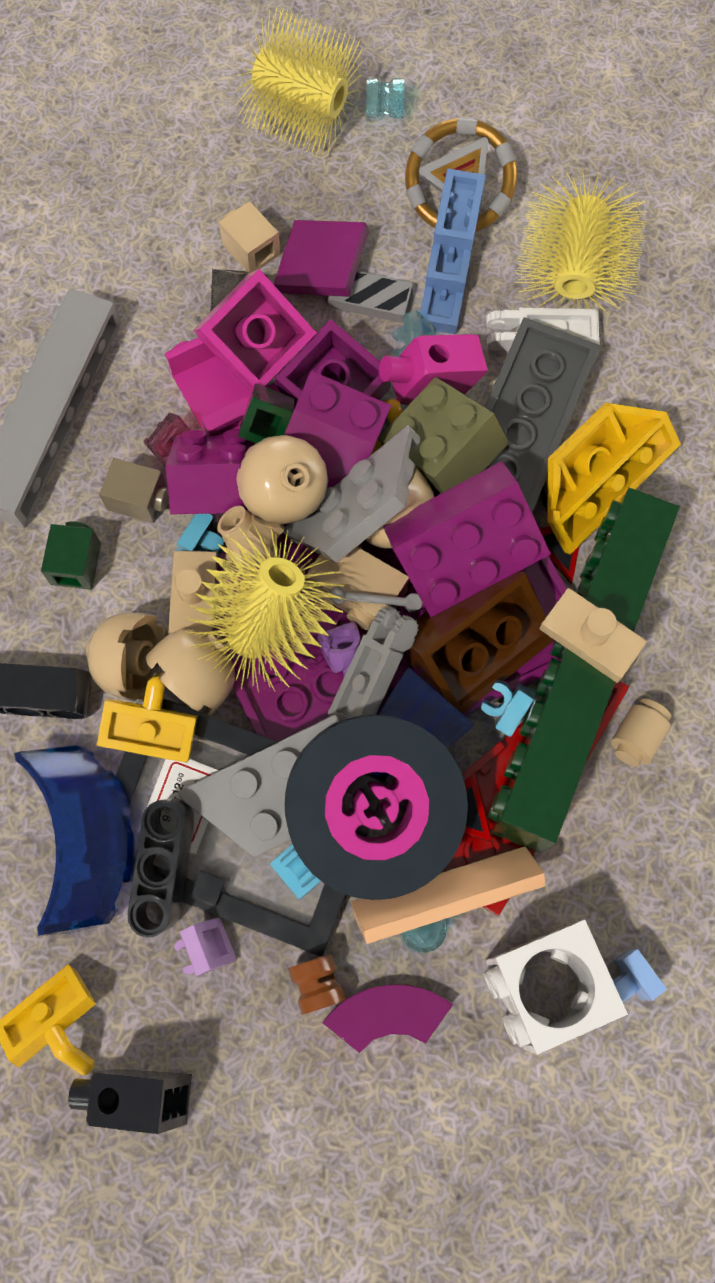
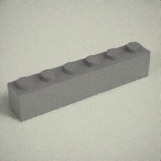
(51, 399)

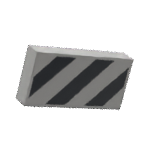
(376, 297)

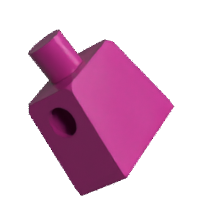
(451, 358)

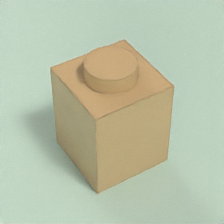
(249, 237)

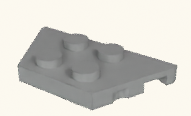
(360, 501)
(250, 795)

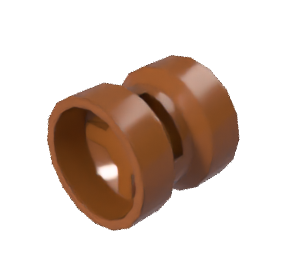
(317, 984)

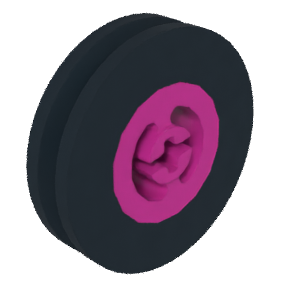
(422, 774)

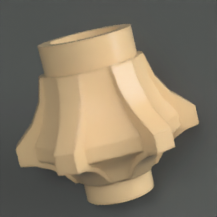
(239, 517)

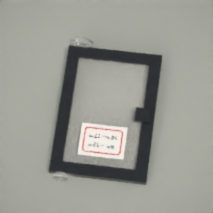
(219, 871)

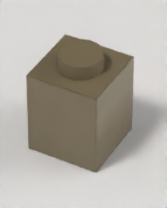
(134, 490)

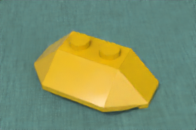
(599, 463)

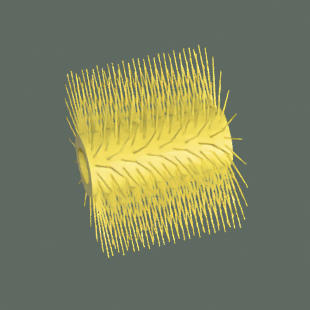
(298, 82)
(581, 245)
(264, 608)

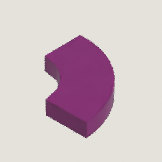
(385, 1012)

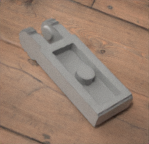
(374, 664)

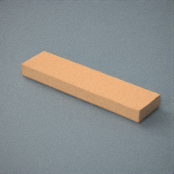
(450, 894)

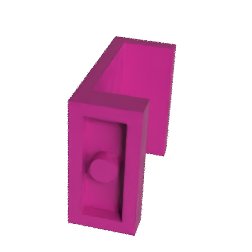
(208, 387)

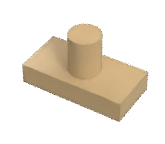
(187, 574)
(593, 635)

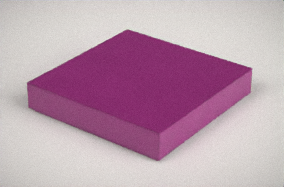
(321, 257)

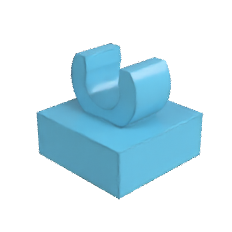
(199, 536)
(512, 708)
(294, 872)

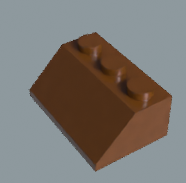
(479, 641)

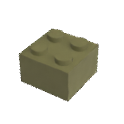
(454, 435)

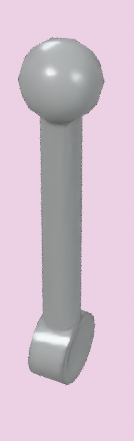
(411, 602)

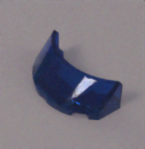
(90, 837)

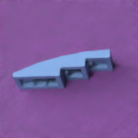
(452, 249)

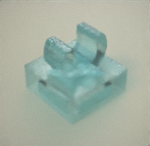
(414, 325)

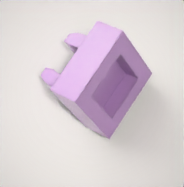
(206, 947)

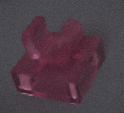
(162, 438)

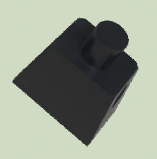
(133, 1100)

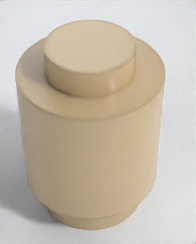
(641, 733)

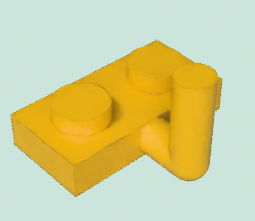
(147, 727)
(43, 1019)

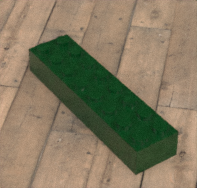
(573, 692)

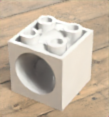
(592, 1007)

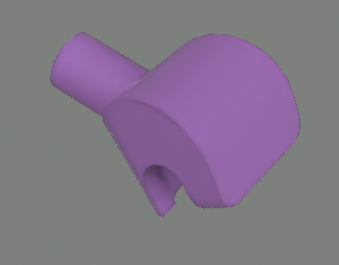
(340, 646)

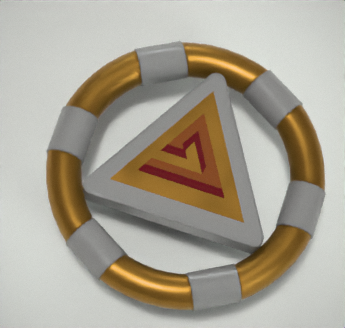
(468, 158)

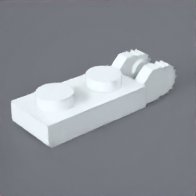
(577, 322)

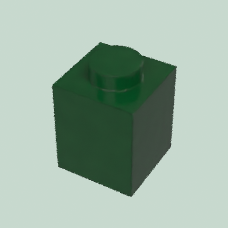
(266, 414)
(71, 555)

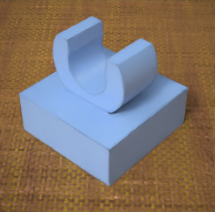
(637, 977)

